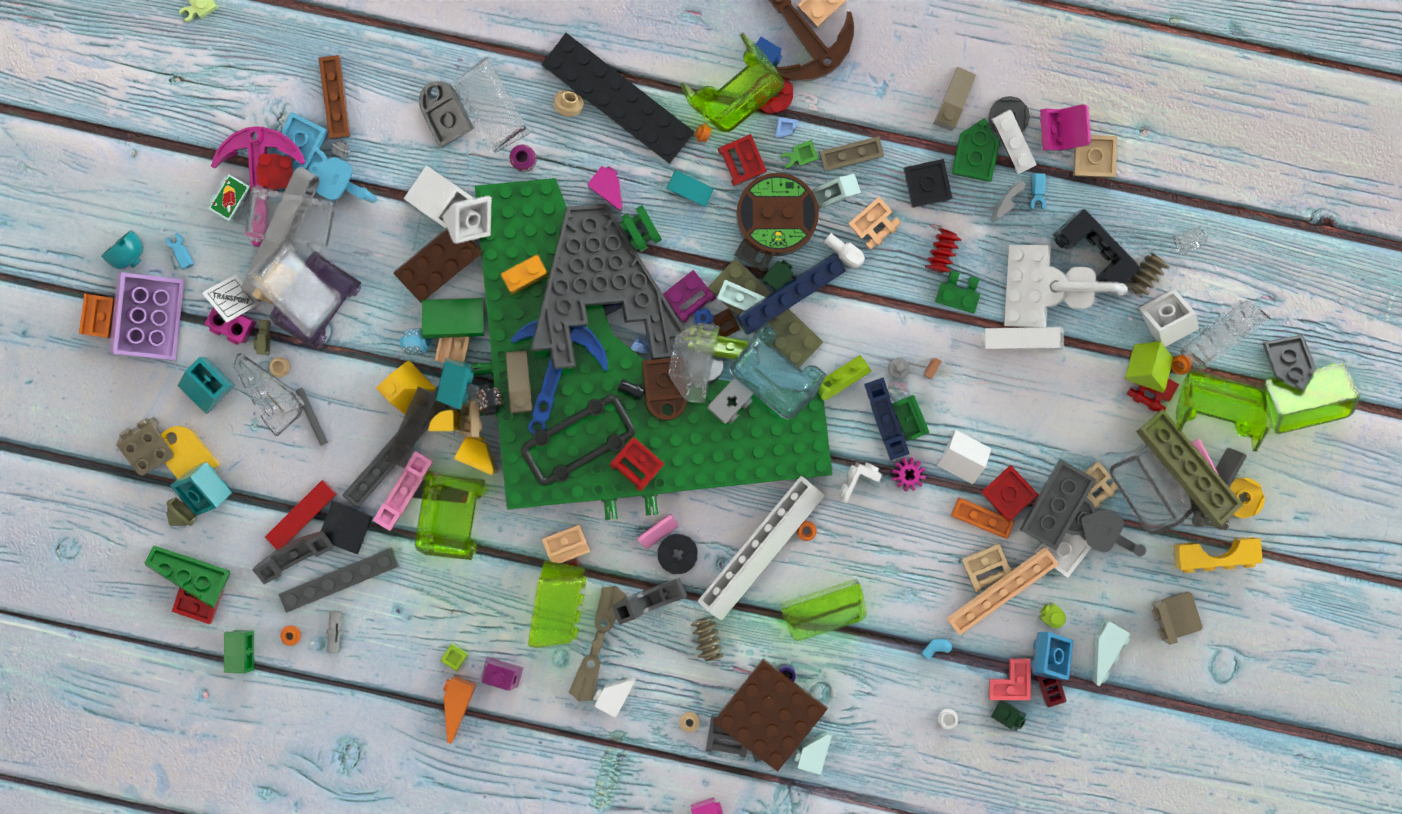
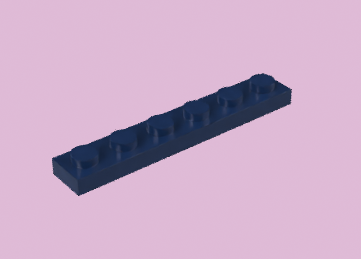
(790, 294)

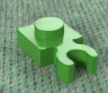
(803, 154)

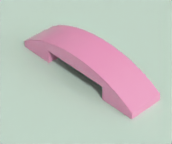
(403, 491)

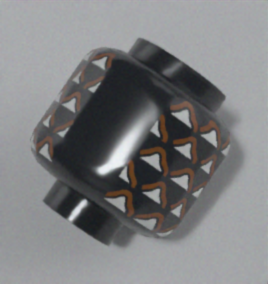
(488, 399)

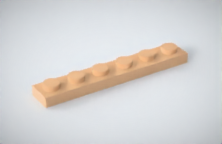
(1002, 591)

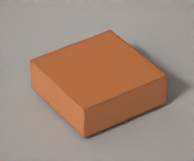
(932, 368)

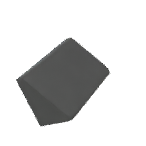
(1230, 465)

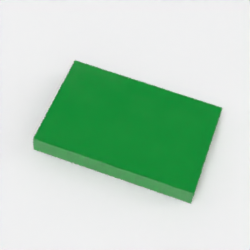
(453, 318)

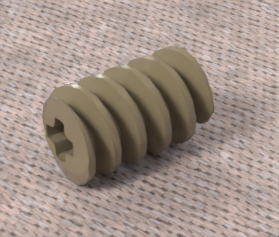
(1146, 274)
(707, 639)

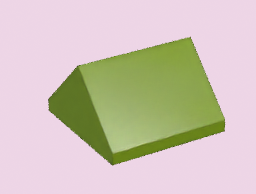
(1149, 365)

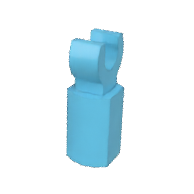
(1038, 190)
(180, 252)

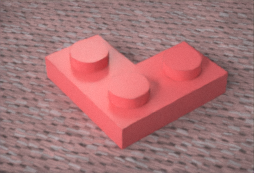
(1017, 686)

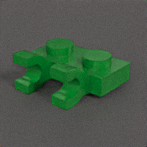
(956, 297)

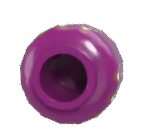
(523, 158)

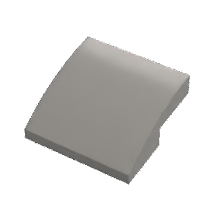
(1005, 203)

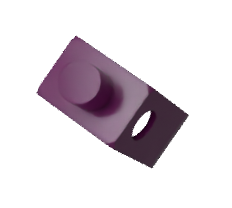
(501, 674)

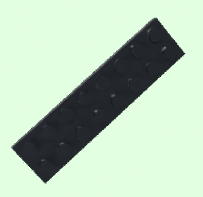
(617, 98)

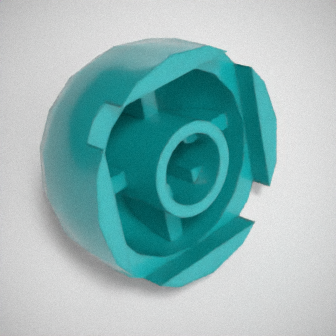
(124, 251)

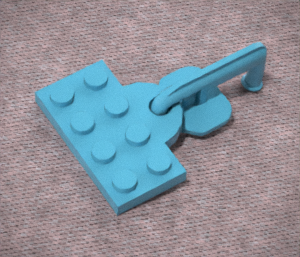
(333, 172)

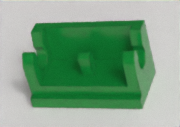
(910, 417)
(239, 651)

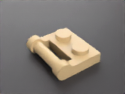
(469, 423)
(983, 562)

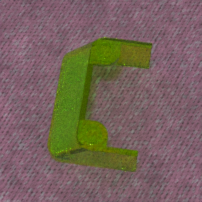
(740, 95)
(1225, 401)

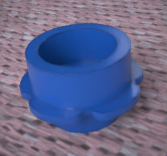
(704, 312)

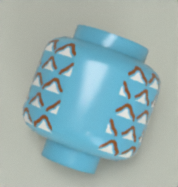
(414, 343)

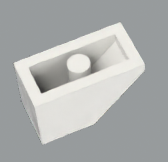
(613, 696)

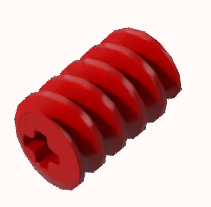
(942, 251)

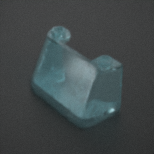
(774, 376)

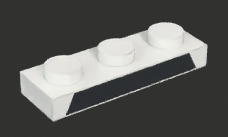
(1014, 141)

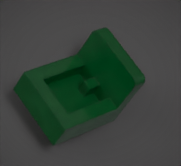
(1009, 716)

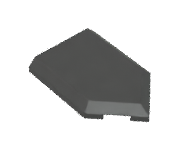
(1290, 360)

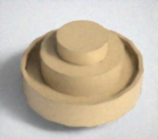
(568, 103)

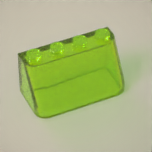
(1325, 399)
(557, 605)
(824, 610)

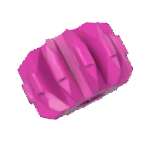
(915, 473)

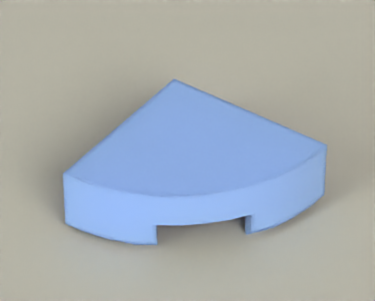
(785, 127)
(640, 345)

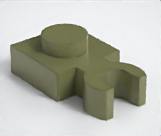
(262, 342)

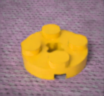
(1253, 493)

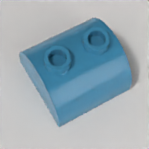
(1052, 656)

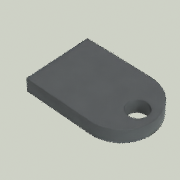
(444, 113)

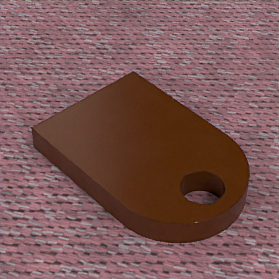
(661, 389)

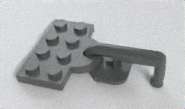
(1061, 511)

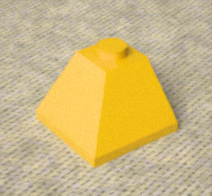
(402, 384)
(477, 454)

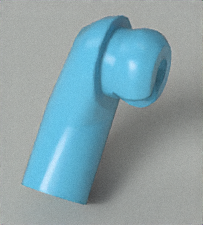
(937, 645)

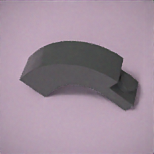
(648, 600)

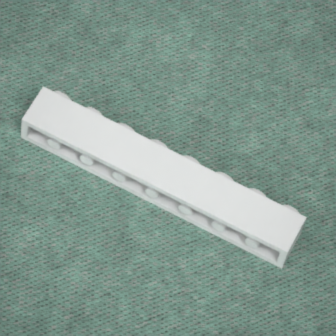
(761, 548)

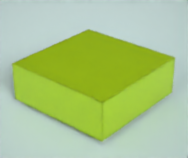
(454, 657)

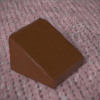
(726, 322)

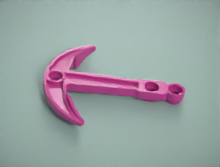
(265, 138)

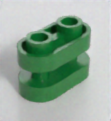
(639, 241)

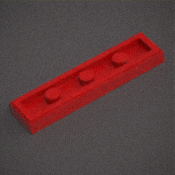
(301, 515)

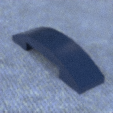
(886, 418)

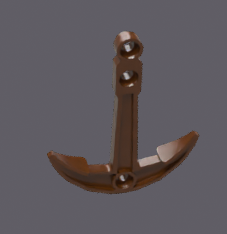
(816, 48)

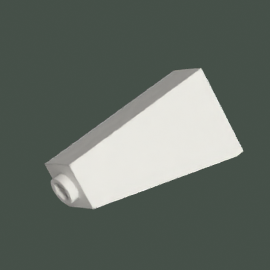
(1023, 338)

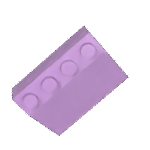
(146, 316)

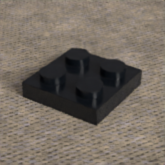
(927, 183)

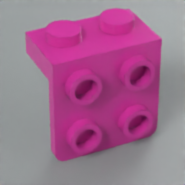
(1065, 128)

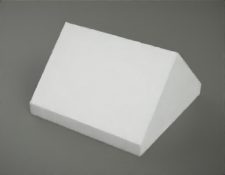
(469, 219)
(964, 457)

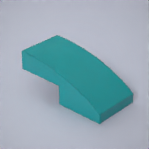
(690, 188)

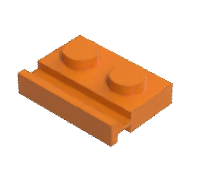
(97, 316)

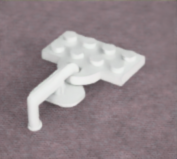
(1033, 281)

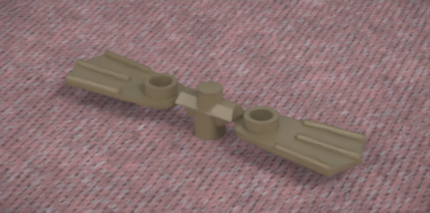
(586, 678)

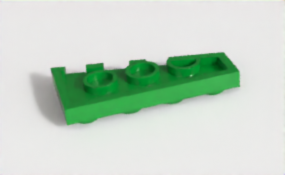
(191, 575)

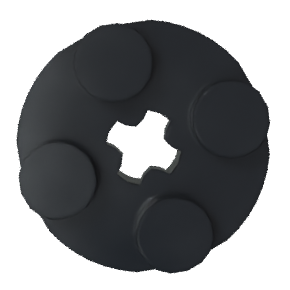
(678, 542)

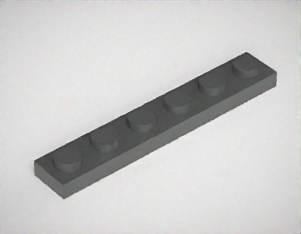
(338, 580)

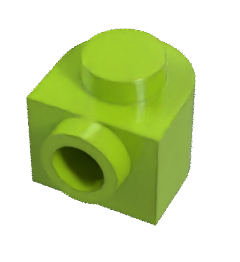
(1053, 615)

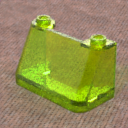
(448, 515)

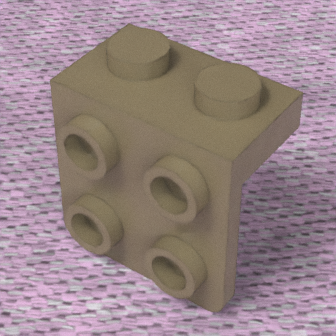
(144, 446)
(1176, 617)

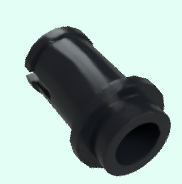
(631, 389)

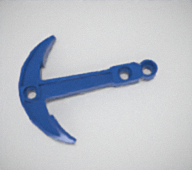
(579, 335)

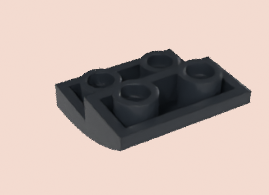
(346, 526)

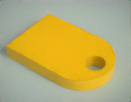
(187, 451)

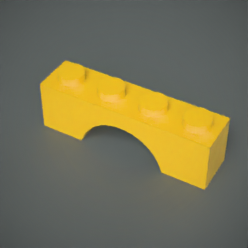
(1242, 552)

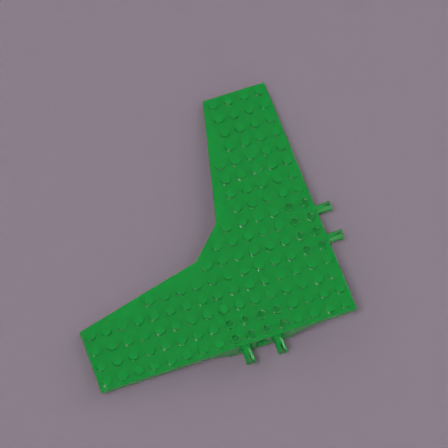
(693, 447)

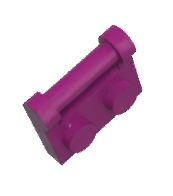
(683, 291)

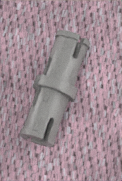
(334, 632)

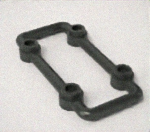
(561, 472)

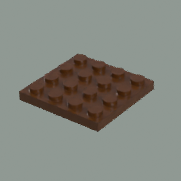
(770, 714)

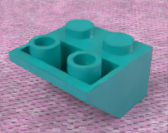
(453, 383)
(205, 384)

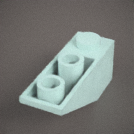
(1107, 645)

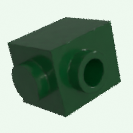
(778, 275)

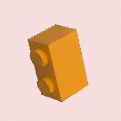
(524, 275)

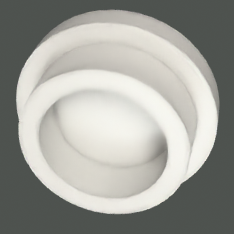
(948, 719)

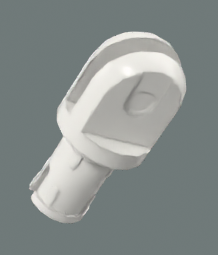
(846, 251)

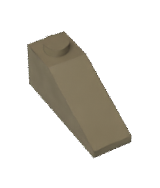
(954, 99)
(519, 382)

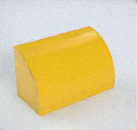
(445, 421)

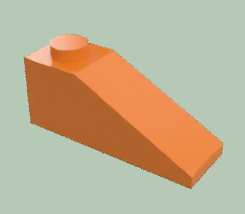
(455, 703)

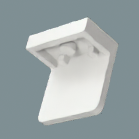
(868, 470)

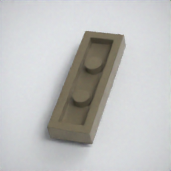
(851, 154)

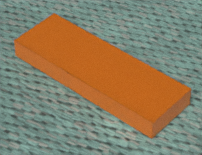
(982, 518)

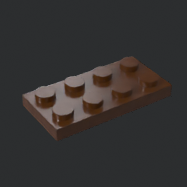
(435, 264)

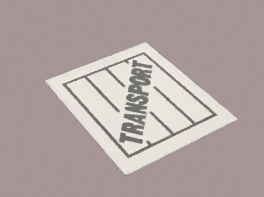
(229, 298)

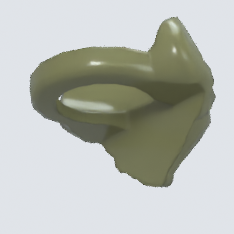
(179, 514)

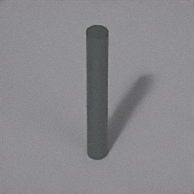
(312, 417)

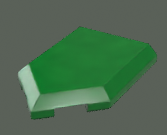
(976, 152)

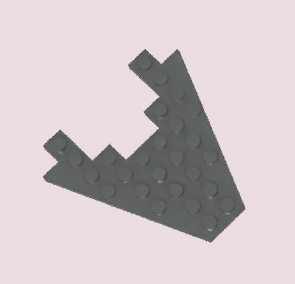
(599, 267)

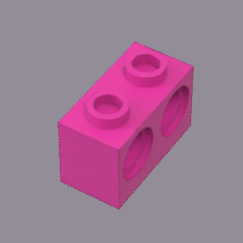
(228, 328)

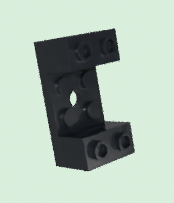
(1083, 224)

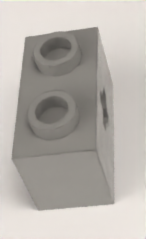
(719, 404)

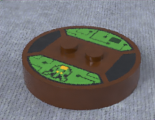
(777, 214)

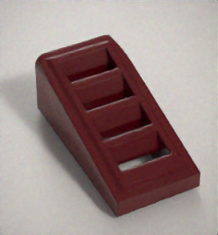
(1058, 690)

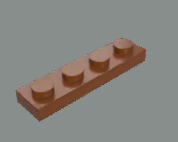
(334, 97)

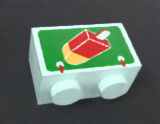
(230, 198)

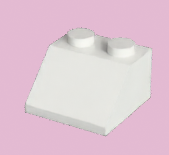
(1169, 318)

